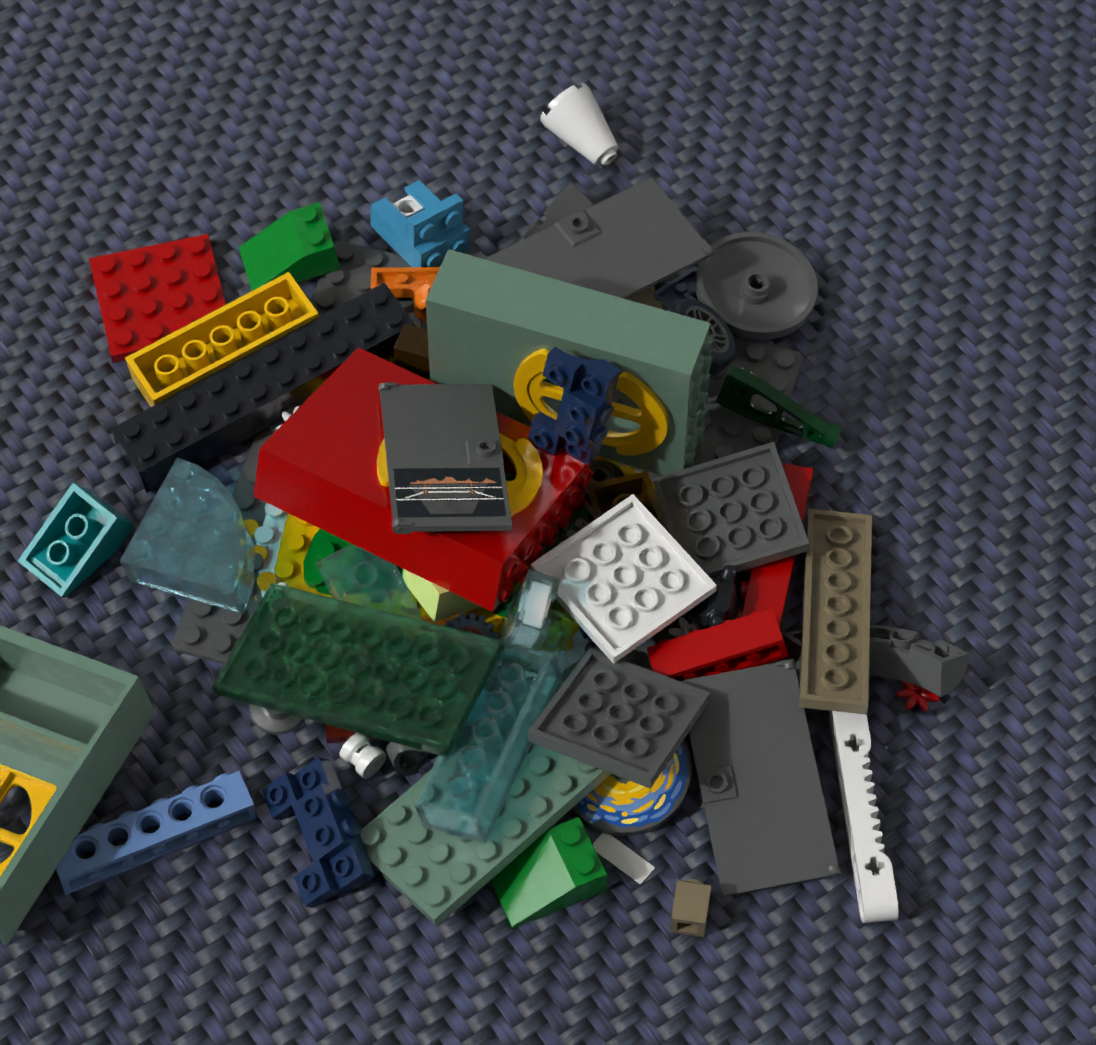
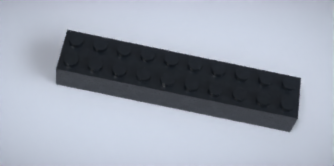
(257, 388)

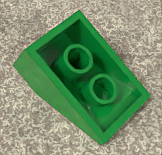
(292, 244)
(550, 875)

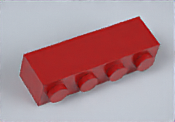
(721, 648)

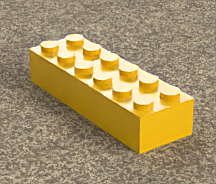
(220, 339)

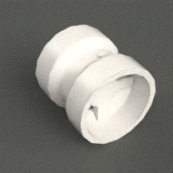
(362, 755)

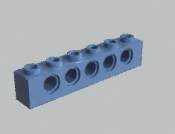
(171, 836)

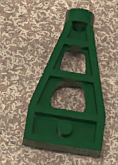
(737, 395)

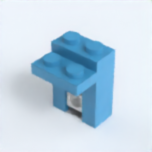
(422, 225)

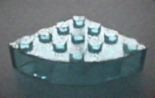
(194, 541)

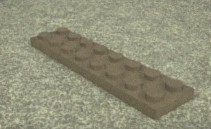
(836, 612)

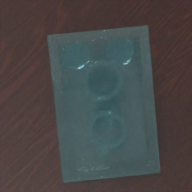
(367, 581)

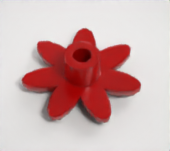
(916, 695)

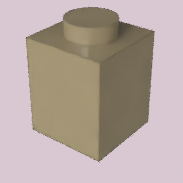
(690, 908)

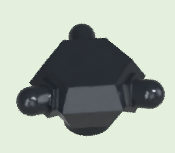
(719, 605)

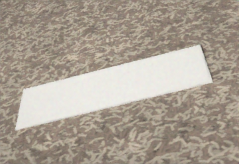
(623, 857)

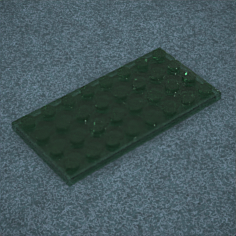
(359, 668)

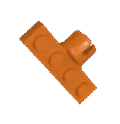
(407, 282)

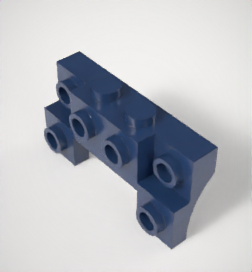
(583, 409)
(327, 827)

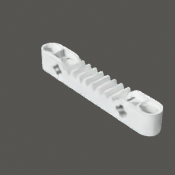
(874, 892)

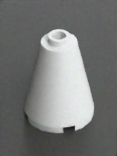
(581, 124)

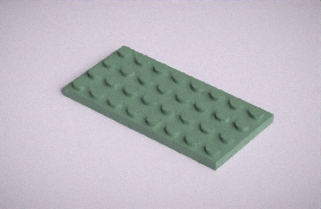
(446, 870)

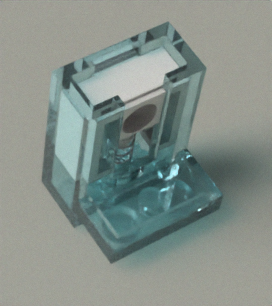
(532, 623)

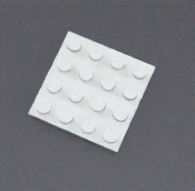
(624, 578)

